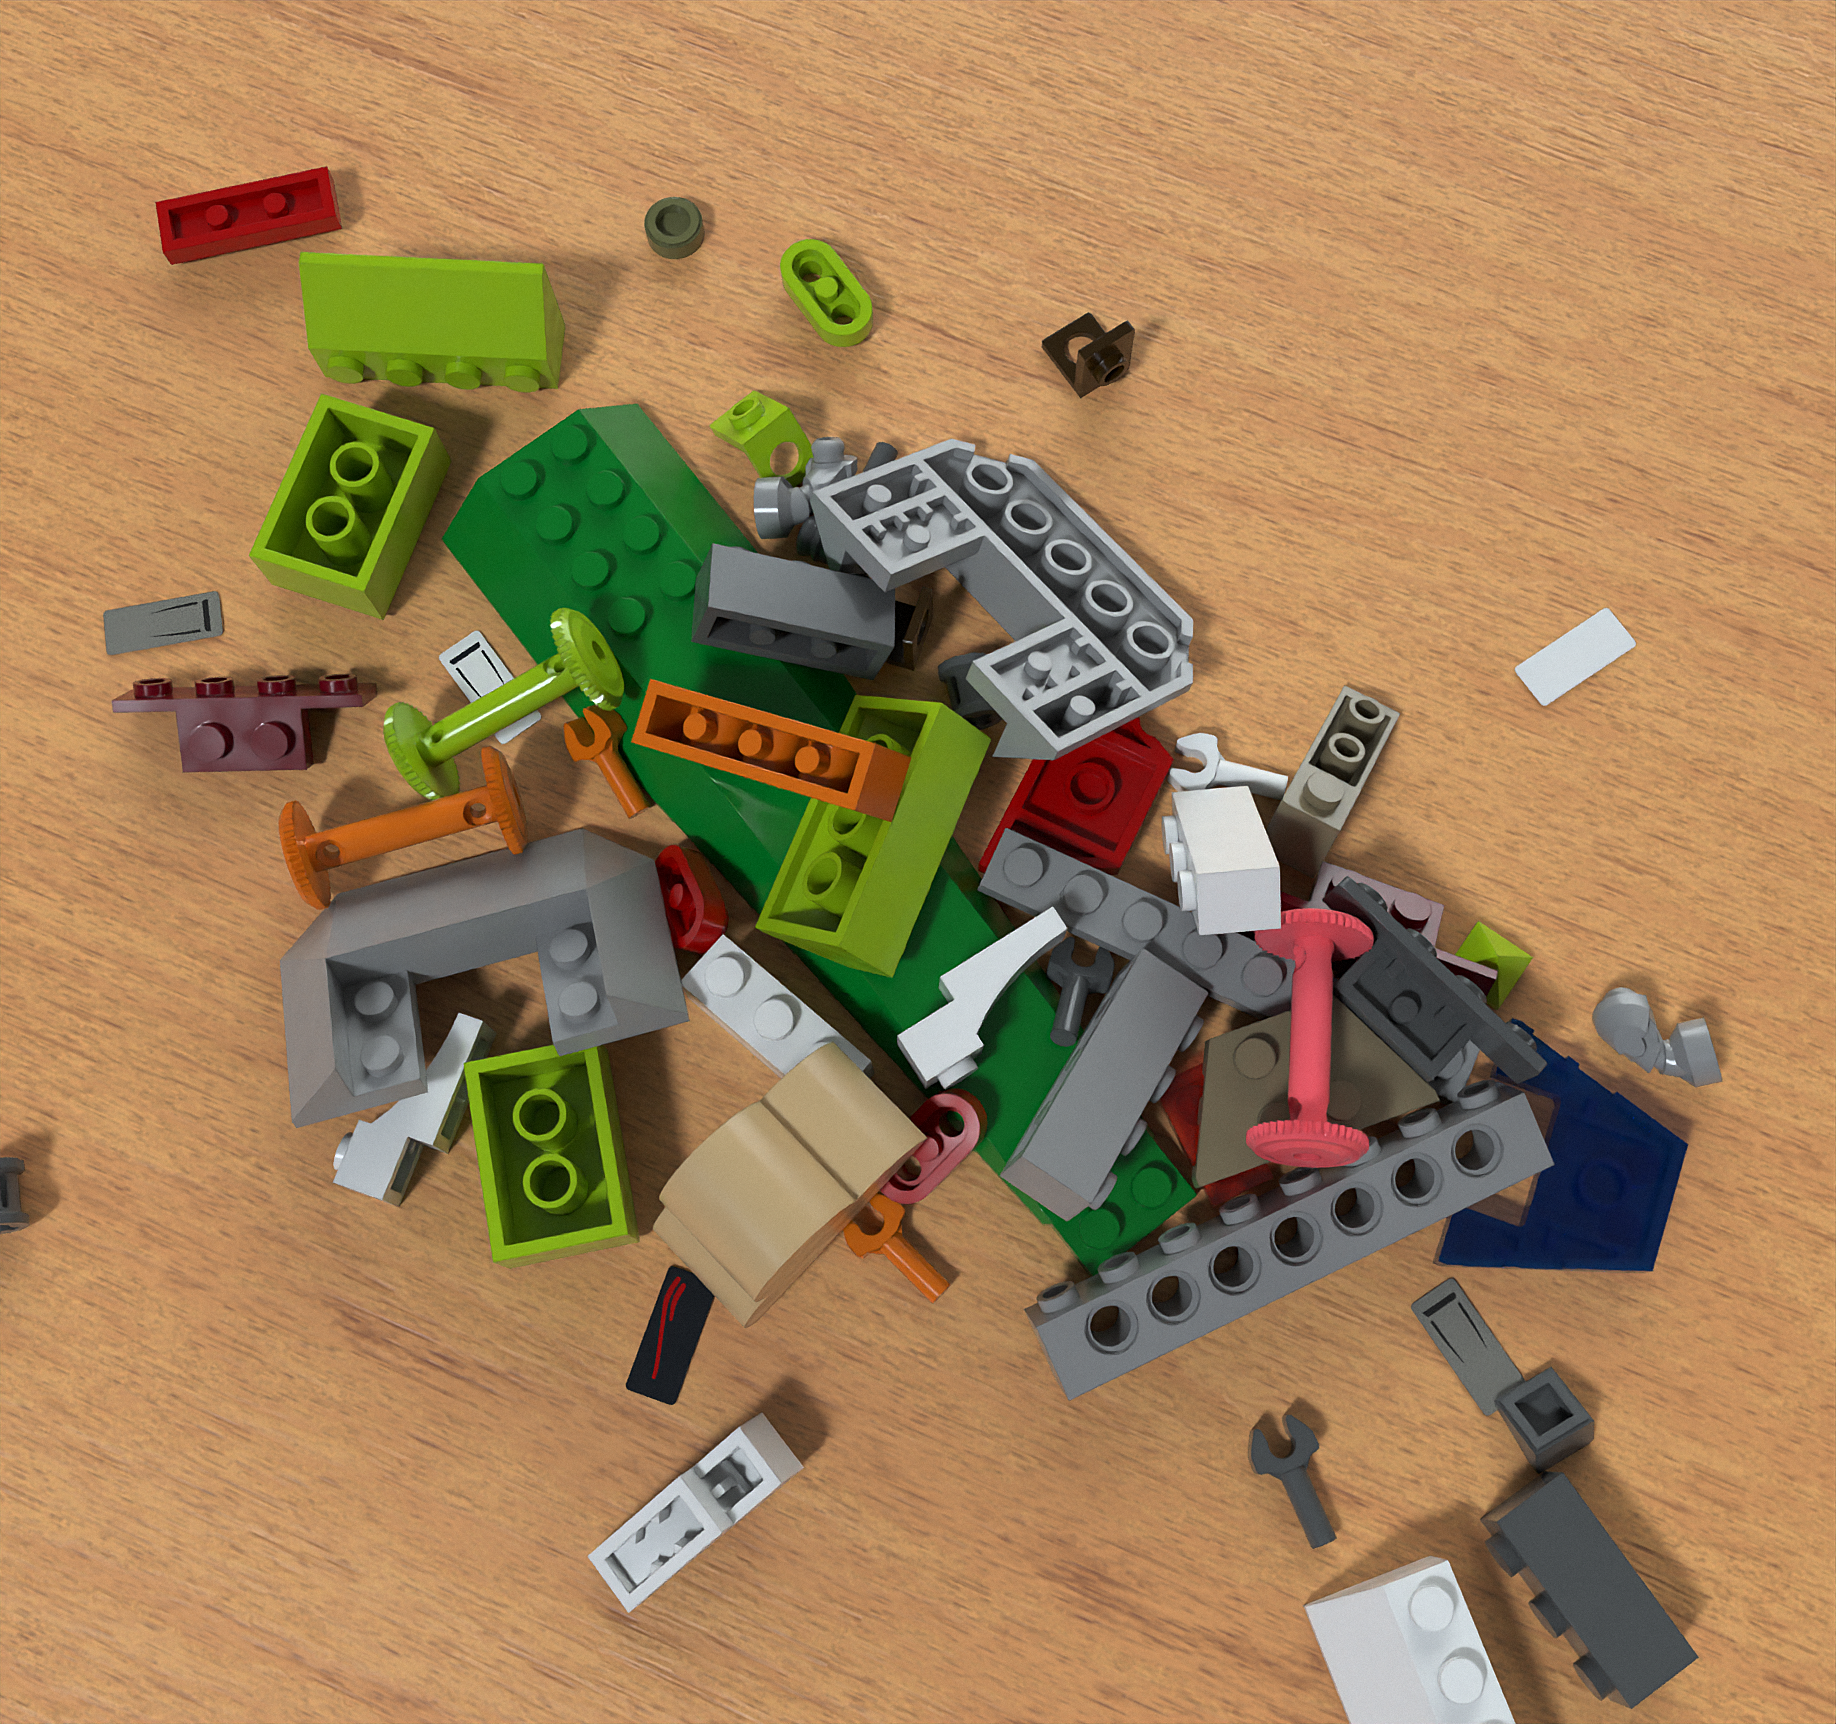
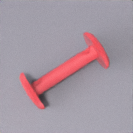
(1313, 941)

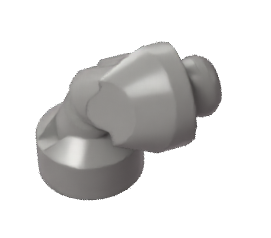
(782, 507)
(1630, 1029)

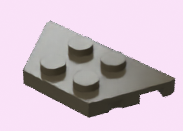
(1249, 1086)

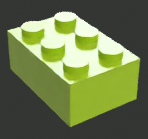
(351, 506)
(550, 1155)

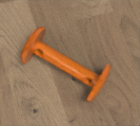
(356, 841)

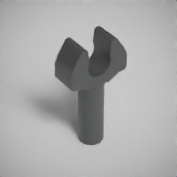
(1076, 985)
(1295, 1479)

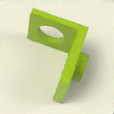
(758, 427)

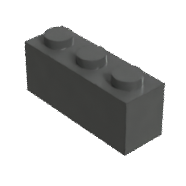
(793, 612)
(1586, 1591)

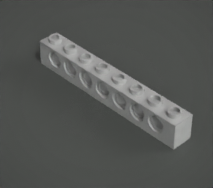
(1503, 1153)

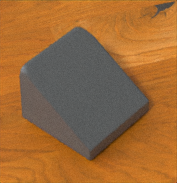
(1546, 1420)

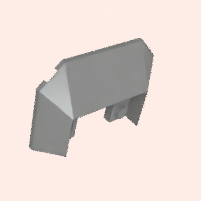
(1085, 618)
(570, 897)

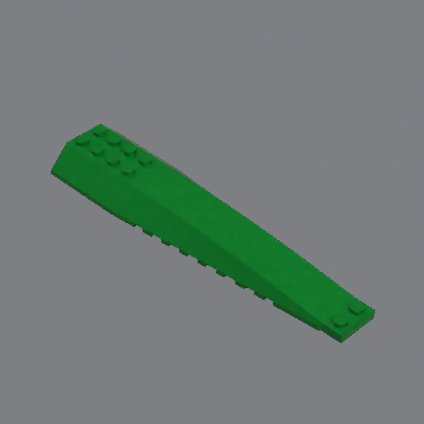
(618, 530)

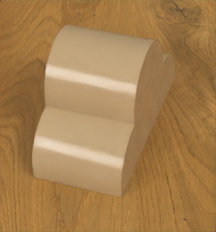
(783, 1181)

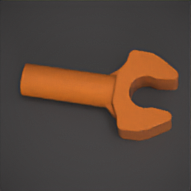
(603, 750)
(896, 1248)

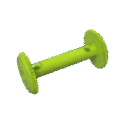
(426, 751)

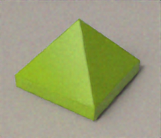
(1497, 953)

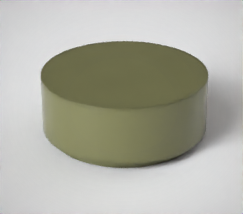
(674, 227)

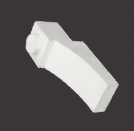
(948, 1039)
(384, 1153)
(695, 1511)

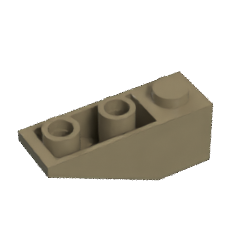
(1329, 780)

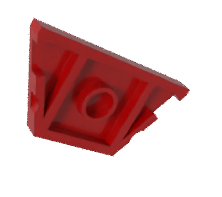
(1089, 798)

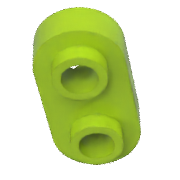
(829, 297)

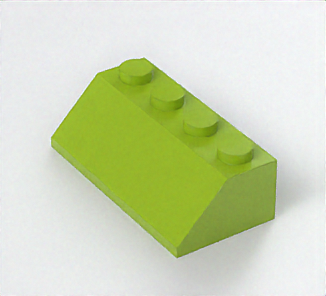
(432, 321)
(860, 880)

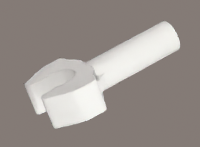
(1221, 772)

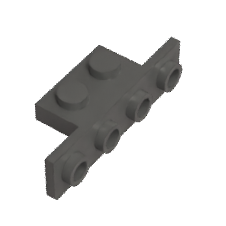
(1419, 1002)

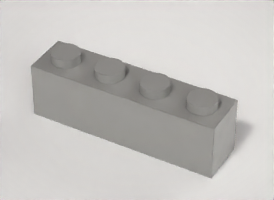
(1105, 1087)

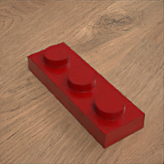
(248, 215)

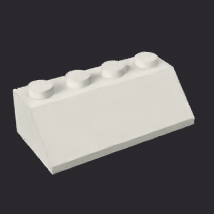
(1407, 1650)

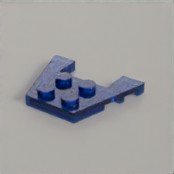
(1600, 1200)

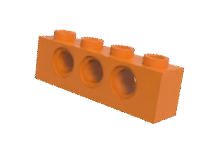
(772, 749)

